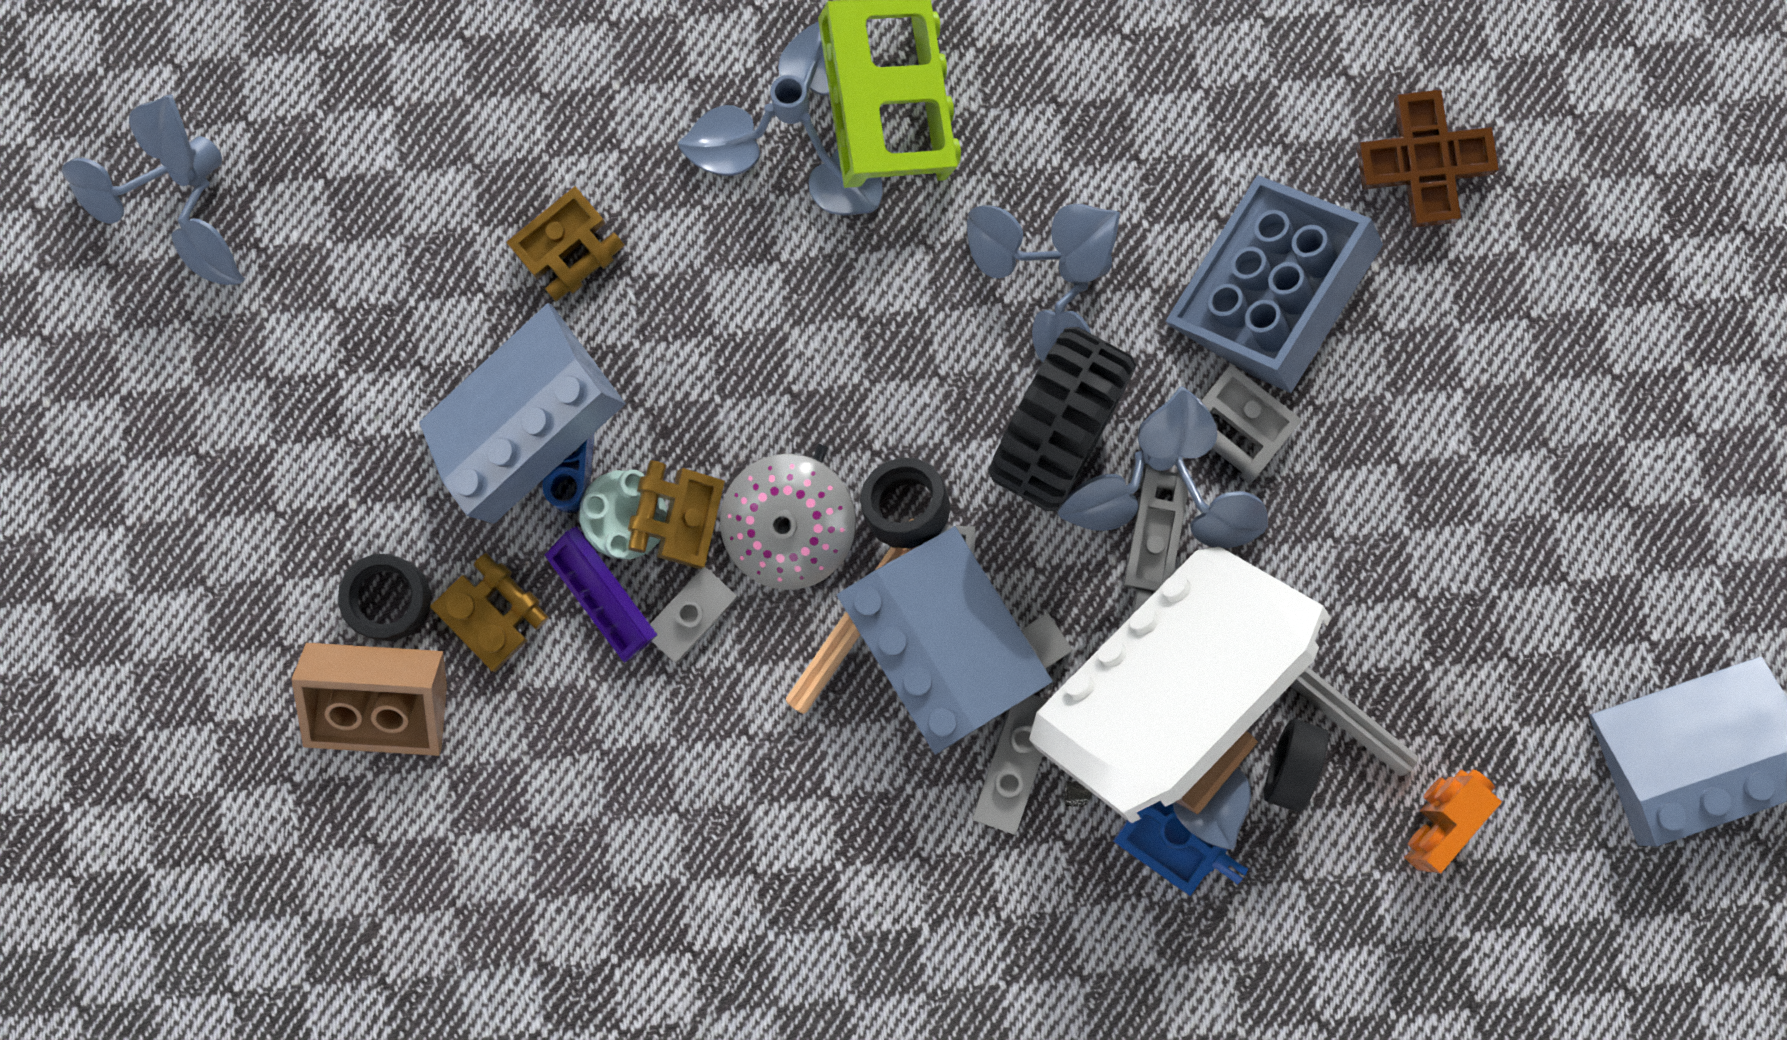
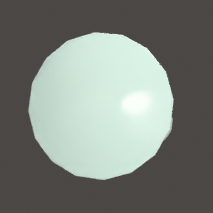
(607, 513)

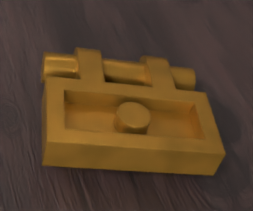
(556, 234)
(689, 517)
(479, 622)

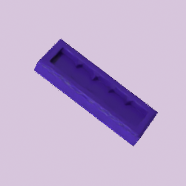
(600, 594)

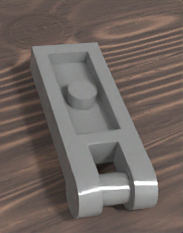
(1156, 531)

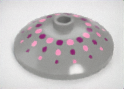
(819, 517)

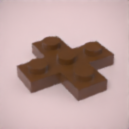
(1427, 158)

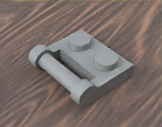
(1252, 414)

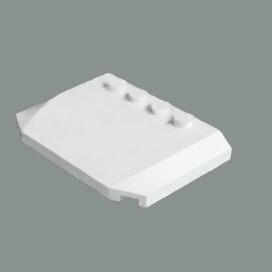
(1179, 682)

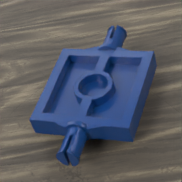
(1174, 851)

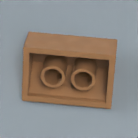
(371, 698)

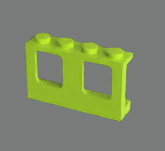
(861, 87)

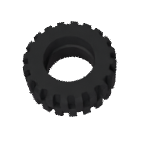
(1061, 418)

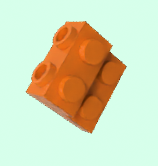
(1457, 813)

